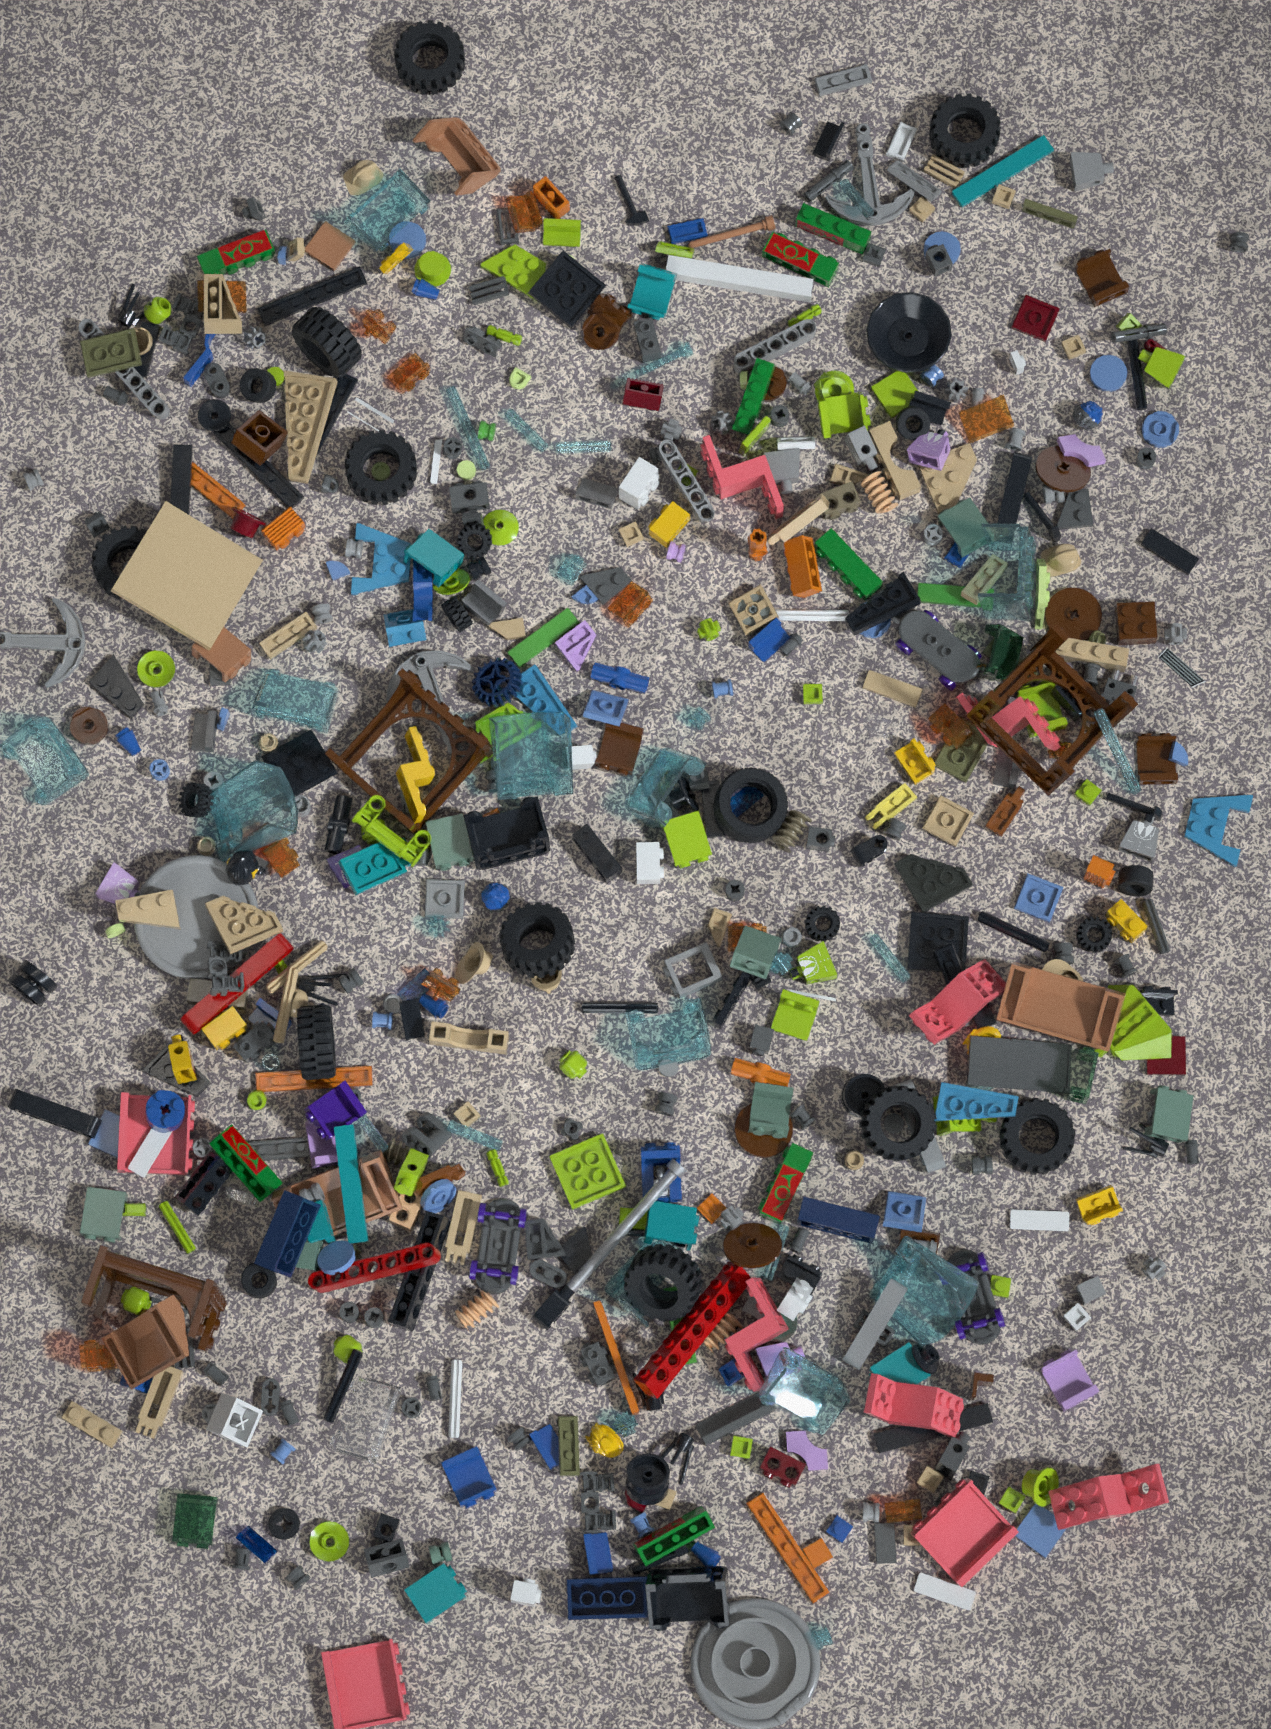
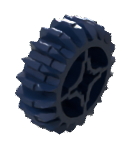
(502, 687)

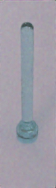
(683, 351)

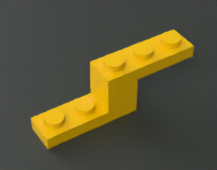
(415, 774)

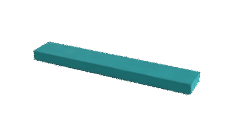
(1002, 171)
(351, 1183)

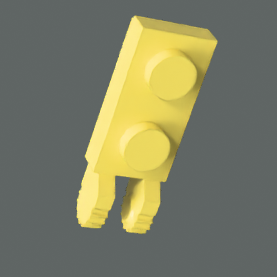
(892, 805)

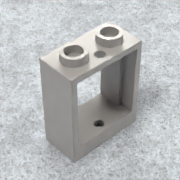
(710, 962)

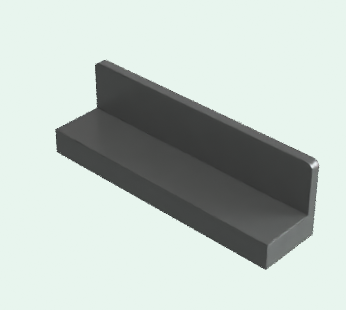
(733, 1419)

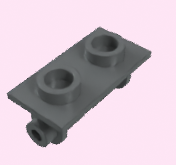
(476, 338)

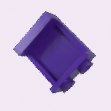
(334, 1109)

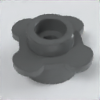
(571, 1123)

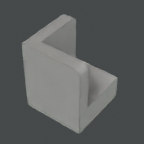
(1090, 1290)

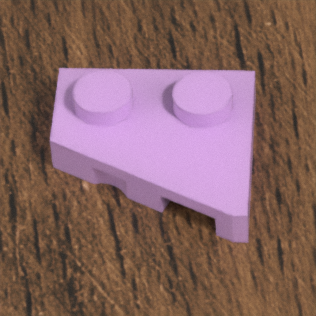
(576, 644)

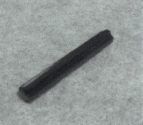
(1137, 375)
(1013, 931)
(619, 1007)
(343, 1385)

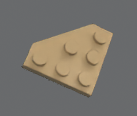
(948, 484)
(241, 923)

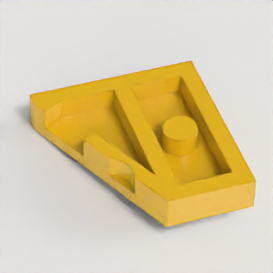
(392, 261)

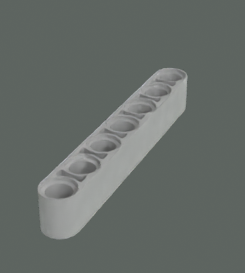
(131, 375)

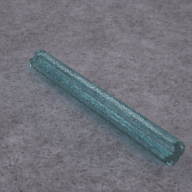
(468, 428)
(1117, 751)

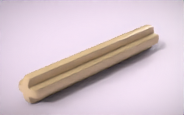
(299, 964)
(285, 1006)

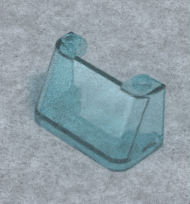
(387, 211)
(295, 700)
(45, 758)
(656, 783)
(670, 1037)
(805, 1390)

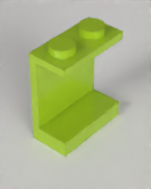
(843, 413)
(1047, 706)
(687, 839)

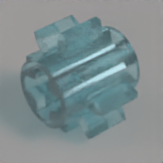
(437, 921)
(781, 963)
(625, 1424)

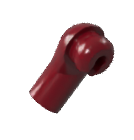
(1150, 345)
(638, 1507)

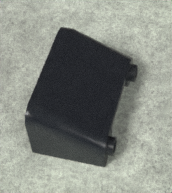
(507, 835)
(688, 1596)

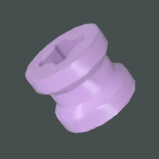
(676, 551)

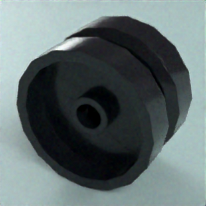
(33, 981)
(852, 1091)
(647, 1479)

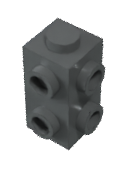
(255, 1041)
(595, 1359)

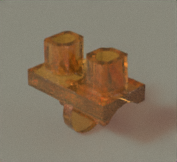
(375, 326)
(440, 987)
(903, 1511)

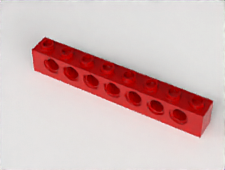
(692, 1330)

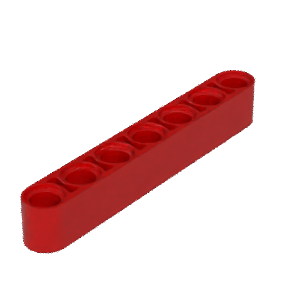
(252, 970)
(383, 1268)

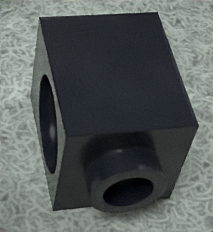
(386, 1520)

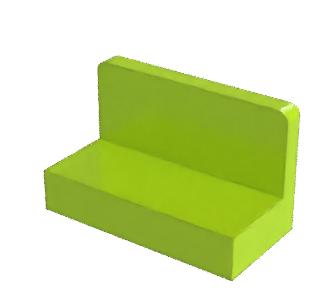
(562, 232)

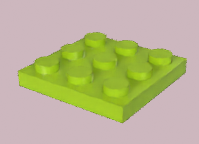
(587, 1171)

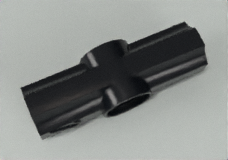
(338, 824)

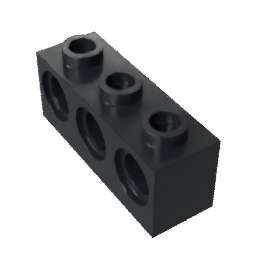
(597, 853)
(195, 1186)

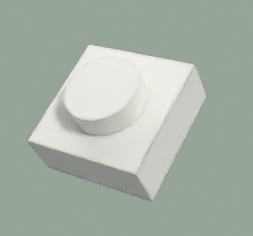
(1017, 362)
(1077, 1317)

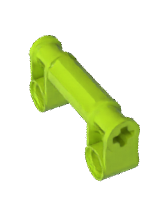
(367, 818)

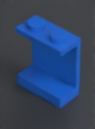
(469, 1477)

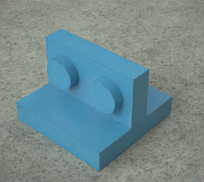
(402, 628)

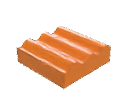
(711, 1208)
(817, 1553)

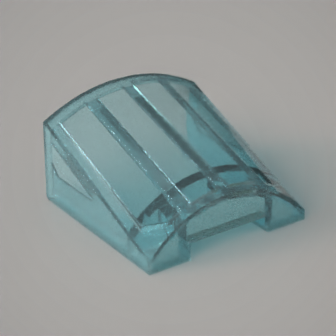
(532, 754)
(253, 809)
(935, 1292)

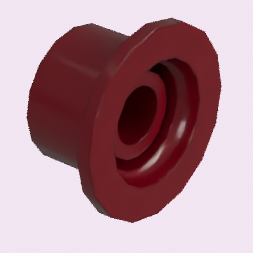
(245, 523)

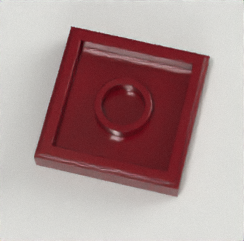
(1035, 318)
(1170, 1066)

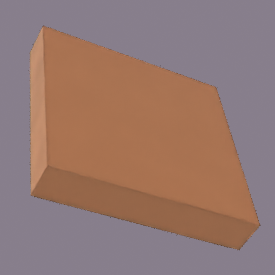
(329, 246)

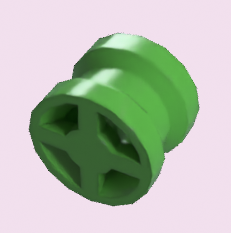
(486, 431)

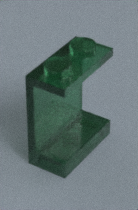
(1004, 653)
(1079, 1094)
(194, 1520)

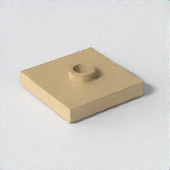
(948, 821)

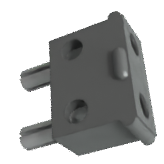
(1118, 687)

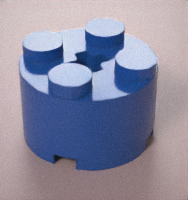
(165, 1100)

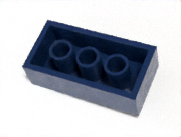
(838, 1220)
(287, 1234)
(607, 1597)

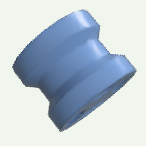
(931, 375)
(161, 767)

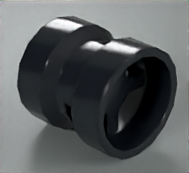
(479, 568)

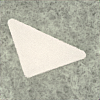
(750, 1308)

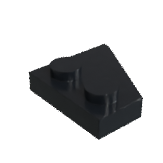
(577, 1250)

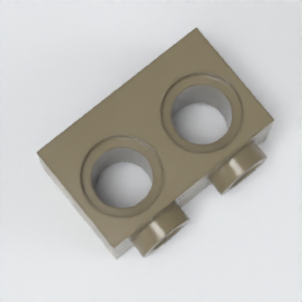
(836, 497)

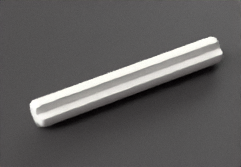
(811, 615)
(455, 1398)

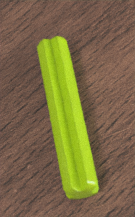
(177, 1227)

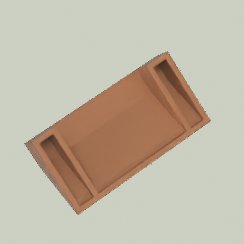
(1061, 1006)
(377, 1191)
(149, 1342)

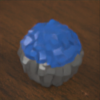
(1088, 415)
(495, 897)

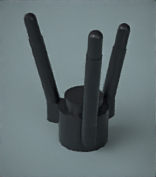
(127, 316)
(309, 984)
(1157, 1145)
(650, 1403)
(683, 1444)

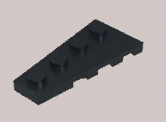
(888, 603)

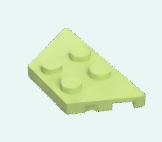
(1042, 595)

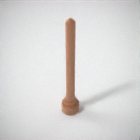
(766, 224)

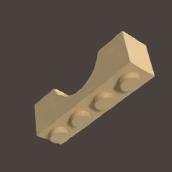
(903, 481)
(1105, 655)
(478, 1040)

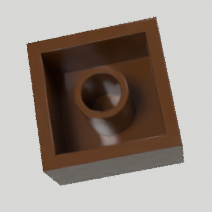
(259, 437)
(1136, 623)

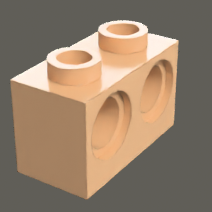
(412, 1209)

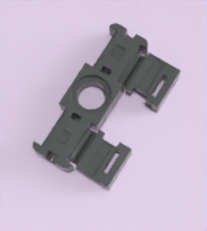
(192, 315)
(220, 982)
(592, 1484)

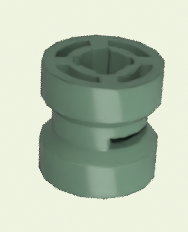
(436, 1555)

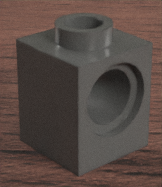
(938, 267)
(813, 833)
(761, 1040)

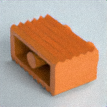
(551, 198)
(283, 529)
(1099, 872)

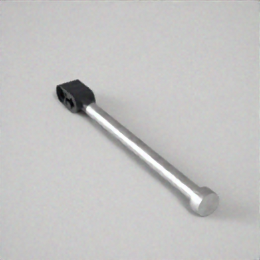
(559, 1301)

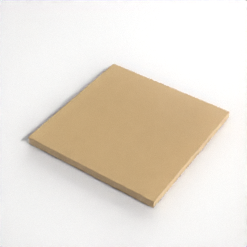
(187, 575)

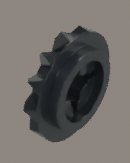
(276, 1518)

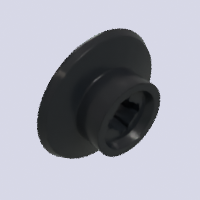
(211, 408)
(926, 1357)

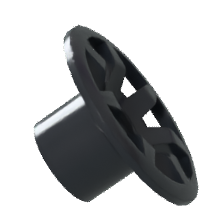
(681, 796)

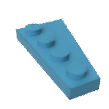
(539, 695)
(964, 1102)

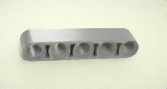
(779, 339)
(685, 472)
(932, 1156)
(875, 1324)

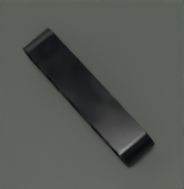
(1014, 488)
(54, 1113)

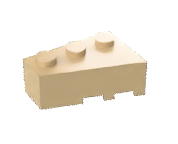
(219, 309)
(151, 909)

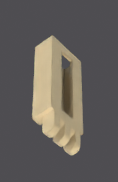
(799, 520)
(463, 1220)
(160, 1393)

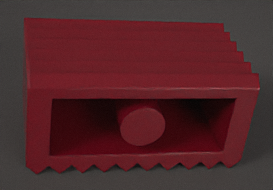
(643, 394)

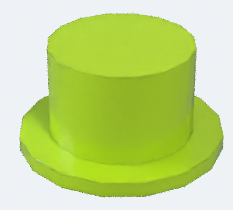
(433, 268)
(1038, 1483)

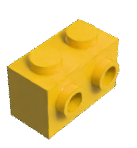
(668, 524)
(1126, 921)
(225, 1028)

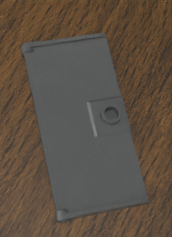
(1019, 1064)

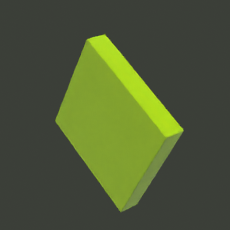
(894, 392)
(754, 435)

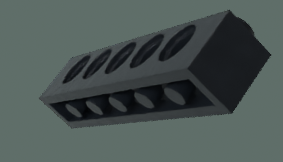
(416, 1282)

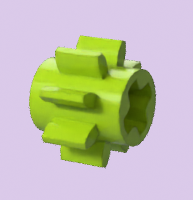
(708, 629)

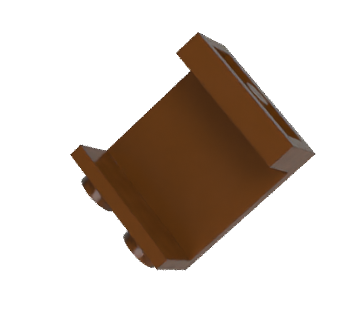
(1100, 278)
(619, 748)
(1153, 760)

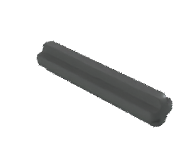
(1156, 926)

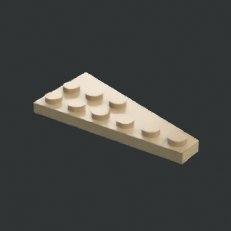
(306, 415)

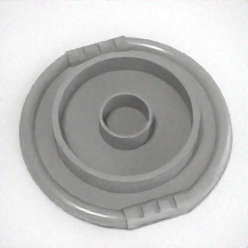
(194, 883)
(757, 1666)

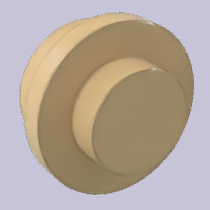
(268, 742)
(206, 846)
(854, 1160)

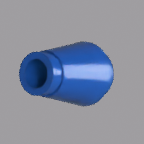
(424, 289)
(128, 741)
(436, 1008)
(705, 1554)

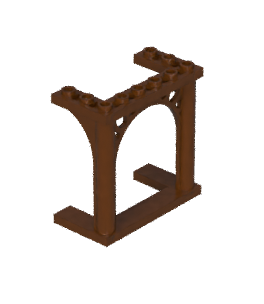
(1044, 654)
(406, 692)
(201, 1297)

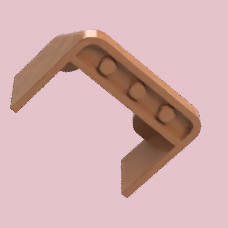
(462, 150)

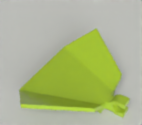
(1140, 1029)

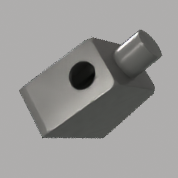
(950, 1459)

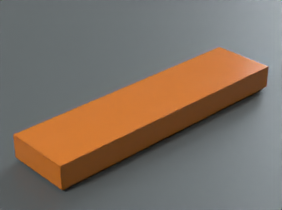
(214, 491)

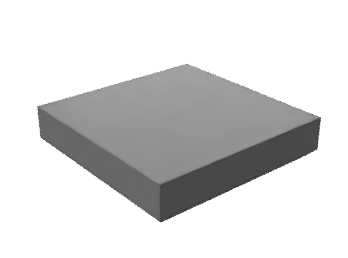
(444, 898)

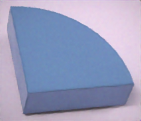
(282, 254)
(337, 569)
(584, 595)
(224, 715)
(1178, 754)

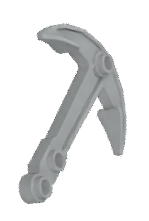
(870, 193)
(54, 643)
(425, 672)

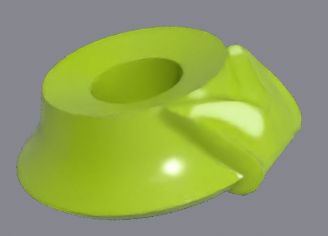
(833, 384)

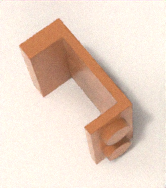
(226, 654)

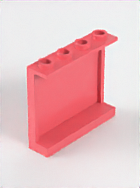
(134, 1129)
(963, 1532)
(365, 1685)

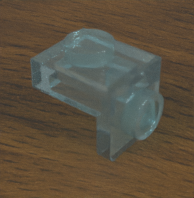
(571, 568)

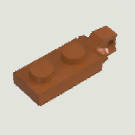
(1006, 812)
(447, 1172)

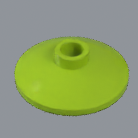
(510, 527)
(454, 584)
(154, 660)
(321, 1534)

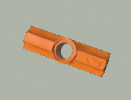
(757, 544)
(759, 1073)

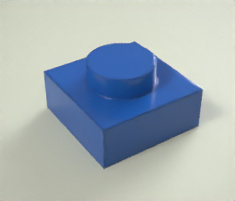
(730, 1373)
(839, 1529)

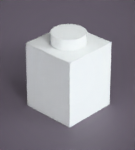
(583, 757)

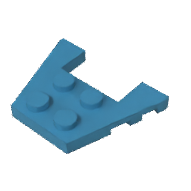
(387, 561)
(1208, 823)

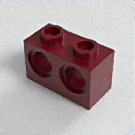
(785, 1462)

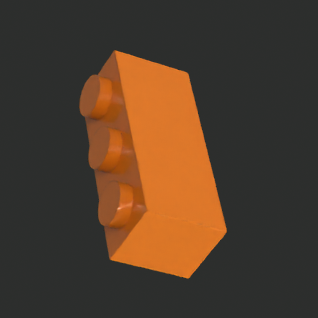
(802, 566)

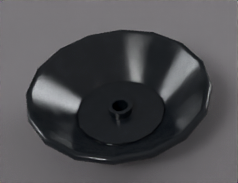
(913, 316)

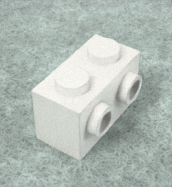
(649, 863)
(796, 1299)
(526, 1592)

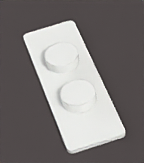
(148, 1152)
(1039, 1220)
(944, 1591)

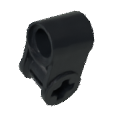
(867, 852)

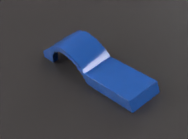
(198, 367)
(422, 593)

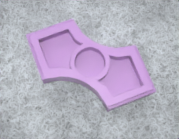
(1089, 454)
(813, 1456)

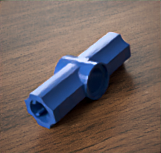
(620, 677)

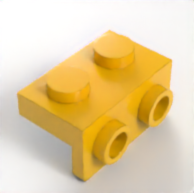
(915, 761)
(1099, 1205)

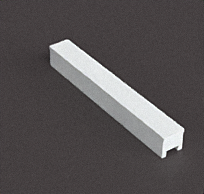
(741, 278)

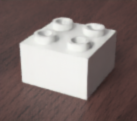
(639, 483)
(234, 1420)

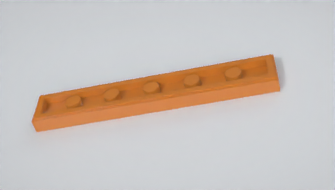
(293, 1079)
(616, 1357)
(787, 1547)

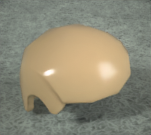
(144, 340)
(300, 999)

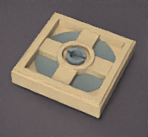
(753, 610)

